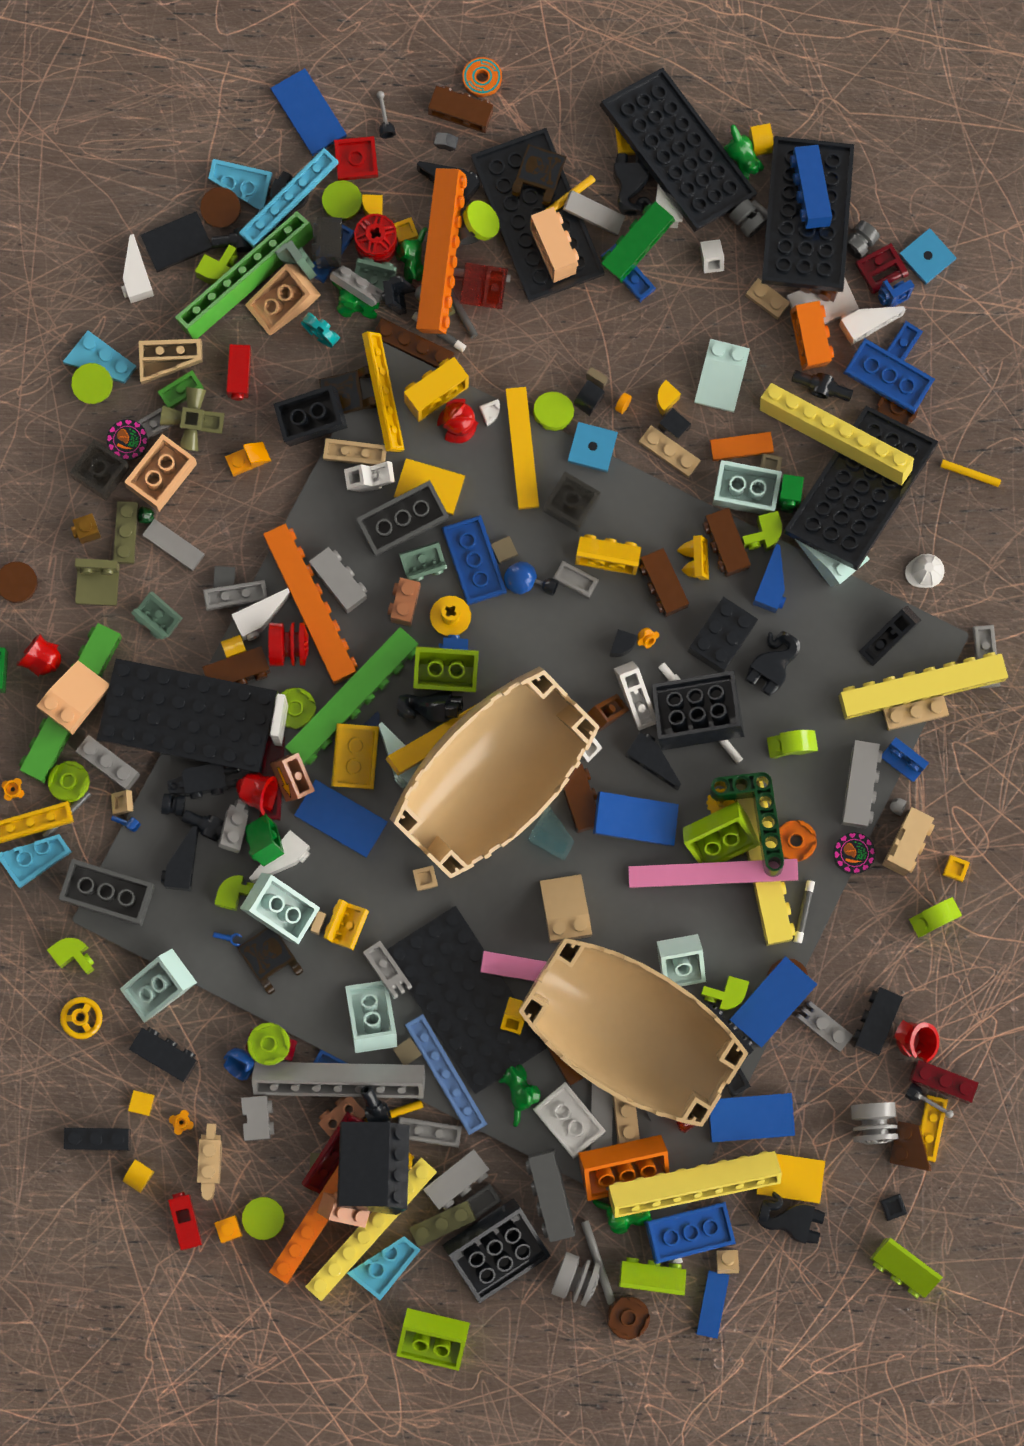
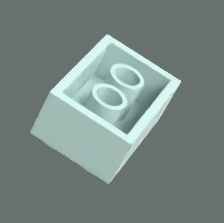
(746, 488)
(280, 908)

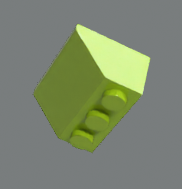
(445, 669)
(720, 835)
(905, 1268)
(652, 1277)
(433, 1339)

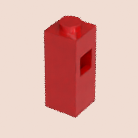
(238, 372)
(185, 1221)

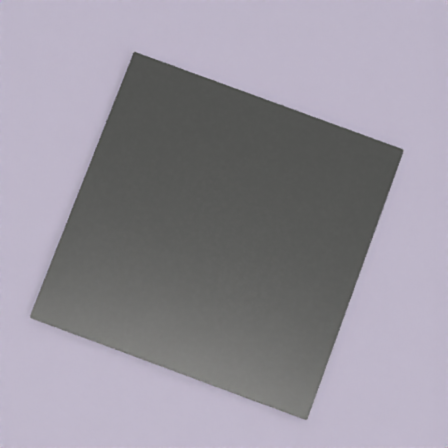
(573, 644)

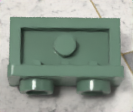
(291, 254)
(375, 272)
(423, 561)
(157, 616)

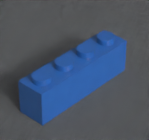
(811, 186)

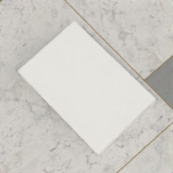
(834, 310)
(279, 719)
(569, 1120)

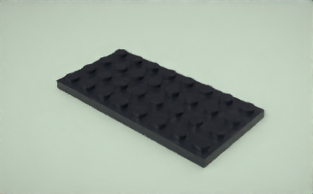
(678, 149)
(497, 172)
(801, 255)
(853, 502)
(187, 715)
(461, 1002)

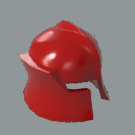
(458, 420)
(40, 657)
(258, 791)
(917, 1038)

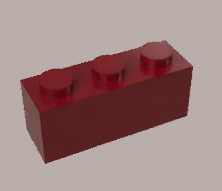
(943, 1081)

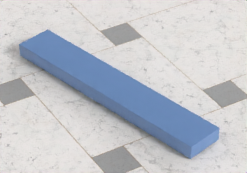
(446, 1074)

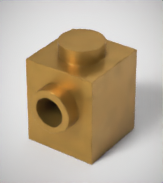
(85, 529)

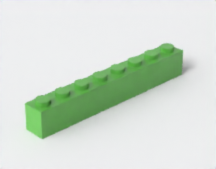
(242, 277)
(353, 695)
(52, 737)

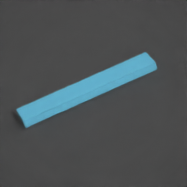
(288, 197)

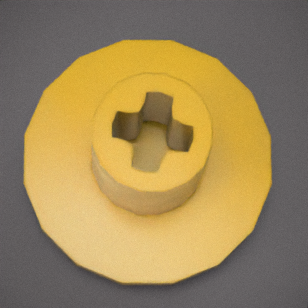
(450, 615)

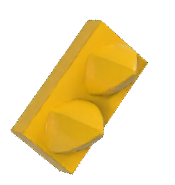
(698, 550)

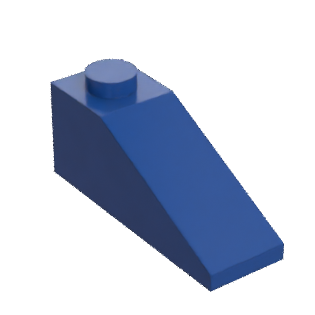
(772, 585)

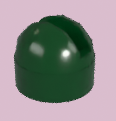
(145, 515)

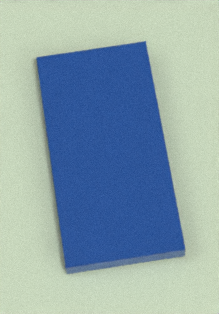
(308, 112)
(889, 376)
(474, 560)
(635, 818)
(341, 819)
(773, 1001)
(752, 1118)
(689, 1232)

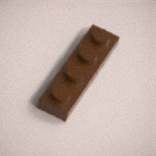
(412, 344)

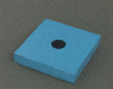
(927, 256)
(592, 447)

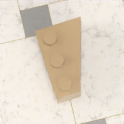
(166, 357)
(909, 842)

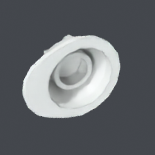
(924, 571)

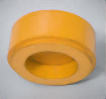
(623, 403)

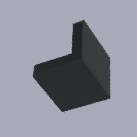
(674, 424)

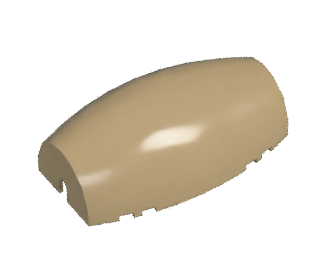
(494, 772)
(632, 1031)

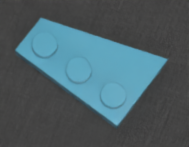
(247, 182)
(93, 350)
(31, 860)
(385, 1267)

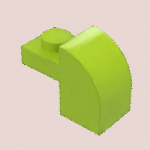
(211, 270)
(769, 532)
(792, 742)
(230, 891)
(935, 917)
(69, 949)
(731, 997)

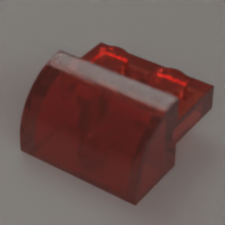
(483, 286)

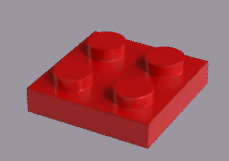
(356, 158)

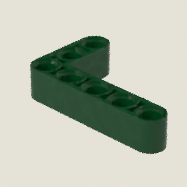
(762, 814)

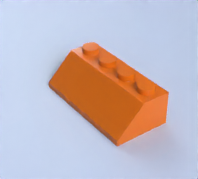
(628, 1161)

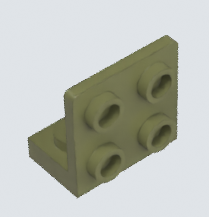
(97, 582)

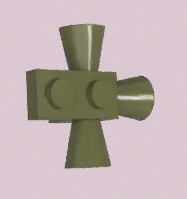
(193, 419)

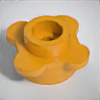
(647, 637)
(7, 785)
(187, 1124)

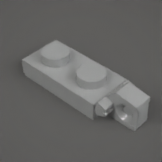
(233, 827)

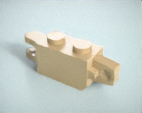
(209, 1161)

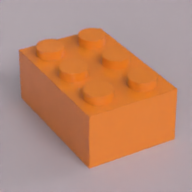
(811, 335)

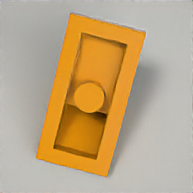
(248, 458)

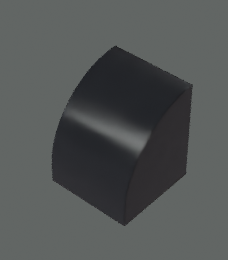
(589, 397)
(623, 643)

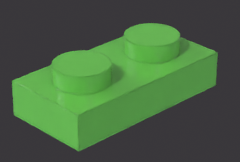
(176, 391)

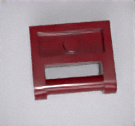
(878, 262)

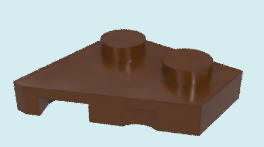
(909, 1147)

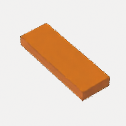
(741, 446)

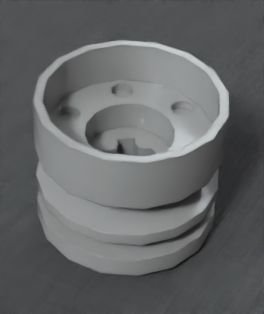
(874, 1122)
(576, 1279)

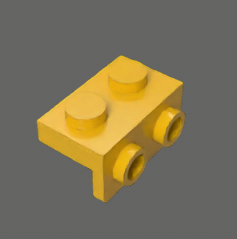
(345, 924)

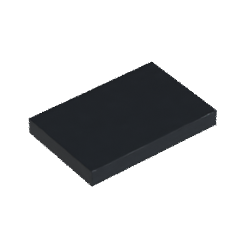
(176, 241)

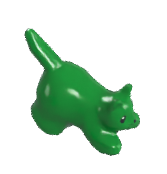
(741, 151)
(410, 253)
(349, 304)
(522, 1093)
(621, 1224)

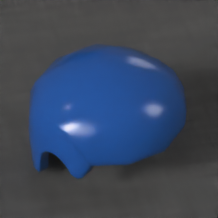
(520, 577)
(239, 1063)

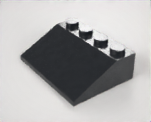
(697, 710)
(373, 1166)
(496, 1250)

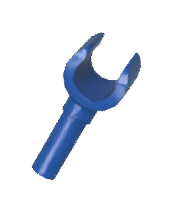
(132, 824)
(227, 937)

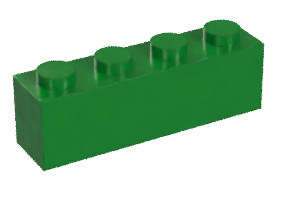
(637, 241)

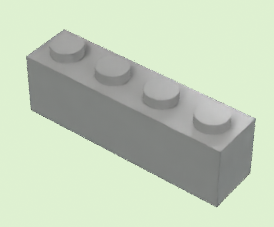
(860, 784)

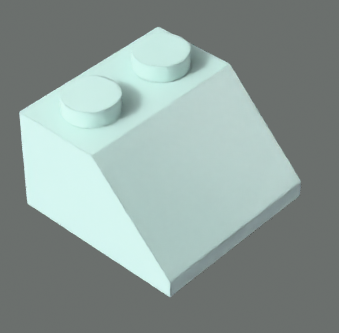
(682, 960)

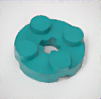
(320, 330)

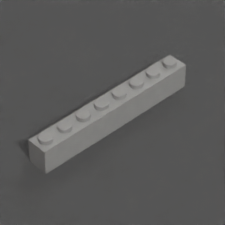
(338, 1079)

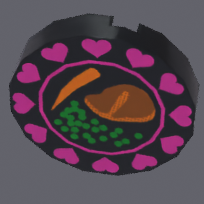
(127, 439)
(854, 853)

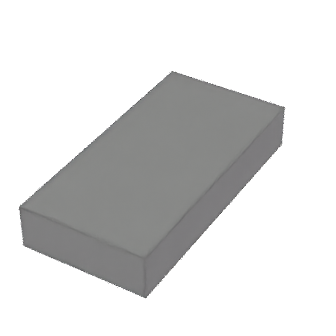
(576, 579)

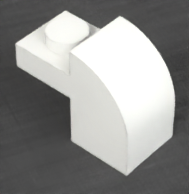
(369, 478)

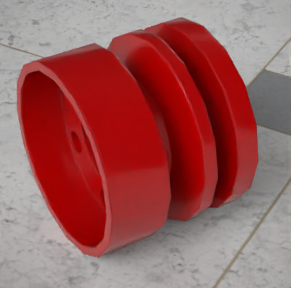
(382, 247)
(287, 644)

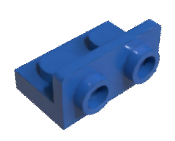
(892, 297)
(904, 760)

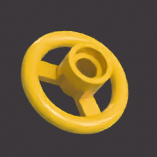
(64, 1018)

